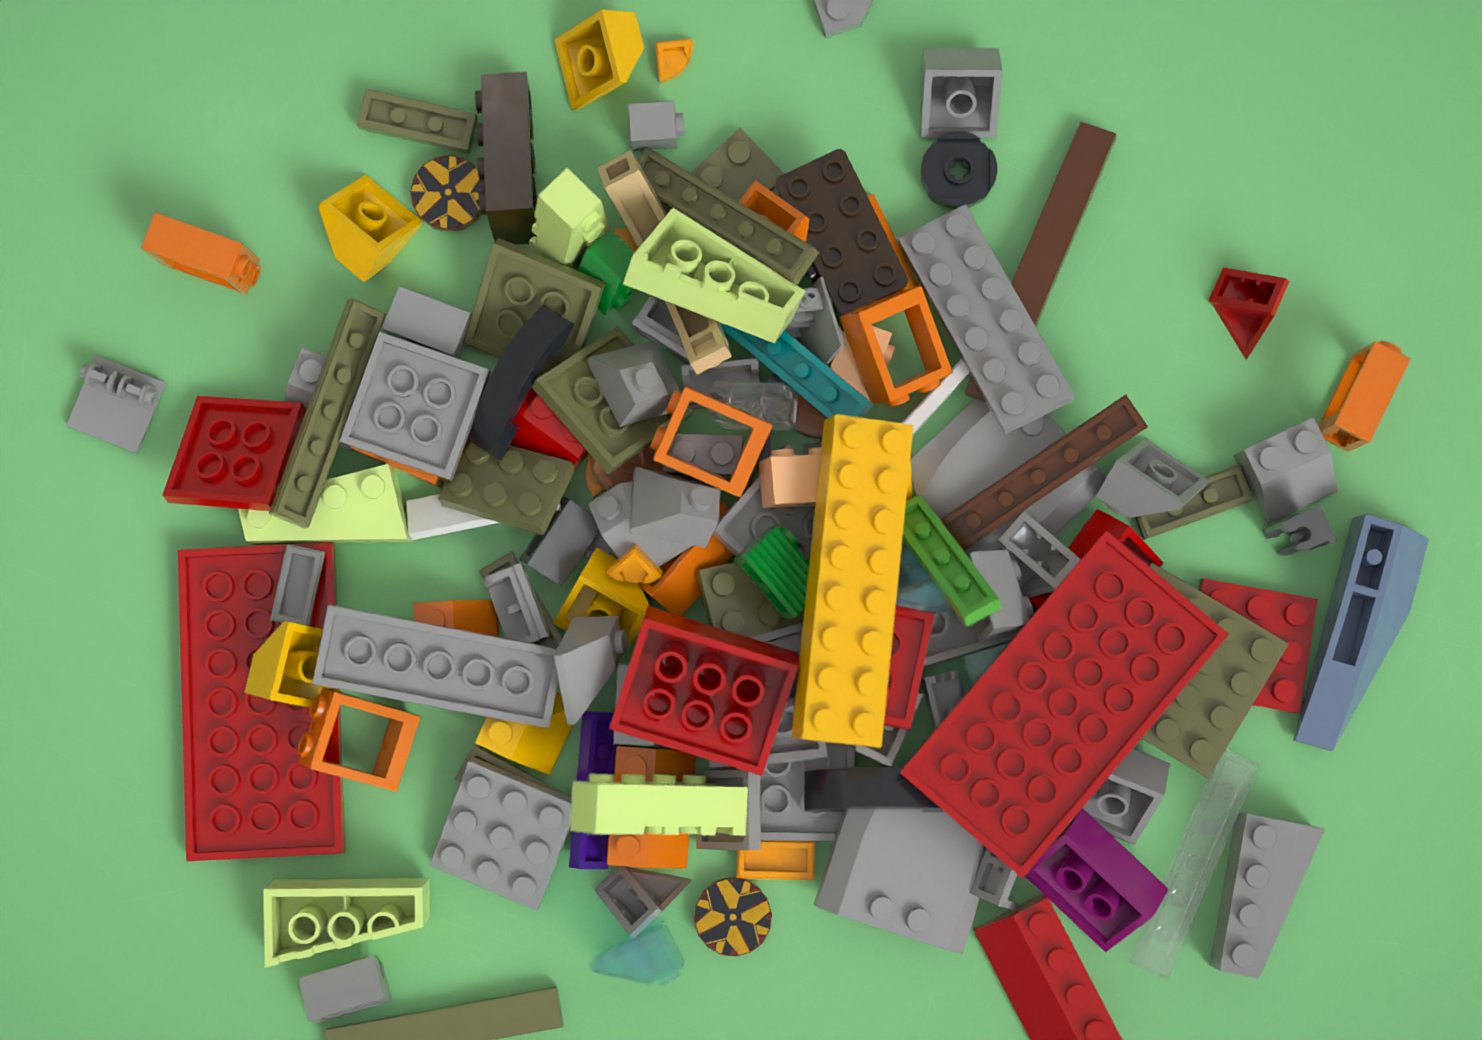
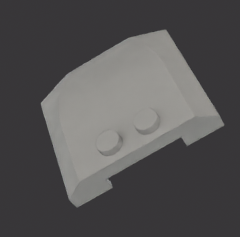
(976, 454)
(904, 874)

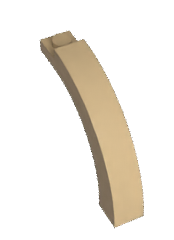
(642, 213)

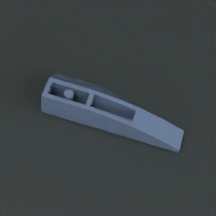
(1361, 623)

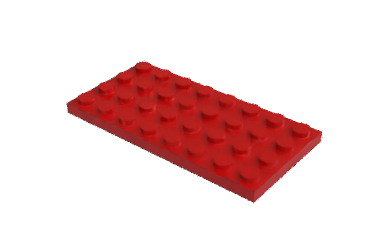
(1063, 704)
(240, 749)

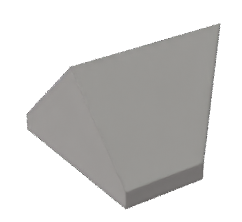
(1039, 556)
(638, 896)

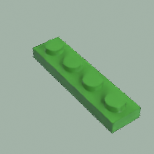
(947, 563)

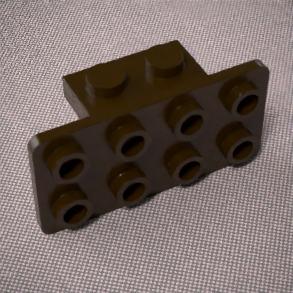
(845, 231)

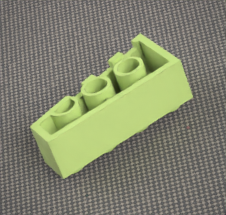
(567, 220)
(712, 278)
(351, 509)
(657, 806)
(336, 913)

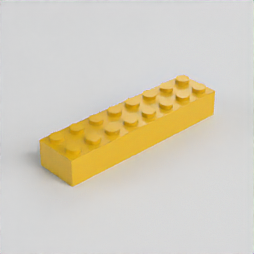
(852, 581)

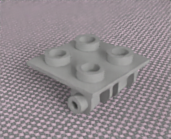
(816, 323)
(115, 403)

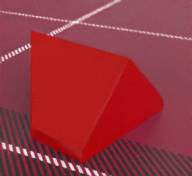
(1247, 304)

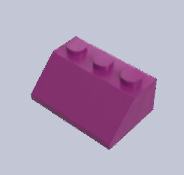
(1097, 882)

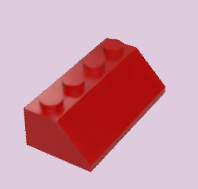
(1044, 974)

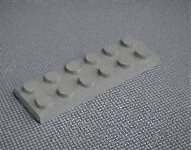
(985, 319)
(437, 666)

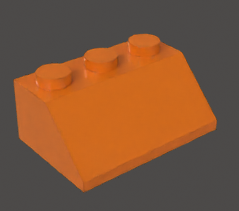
(679, 584)
(650, 849)

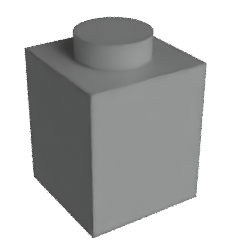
(655, 125)

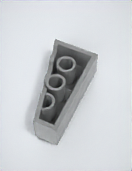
(1258, 889)

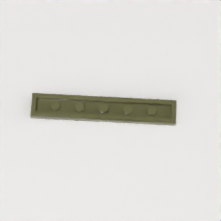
(728, 218)
(327, 414)
(467, 1021)

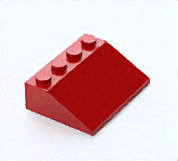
(705, 691)

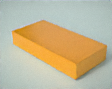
(778, 861)

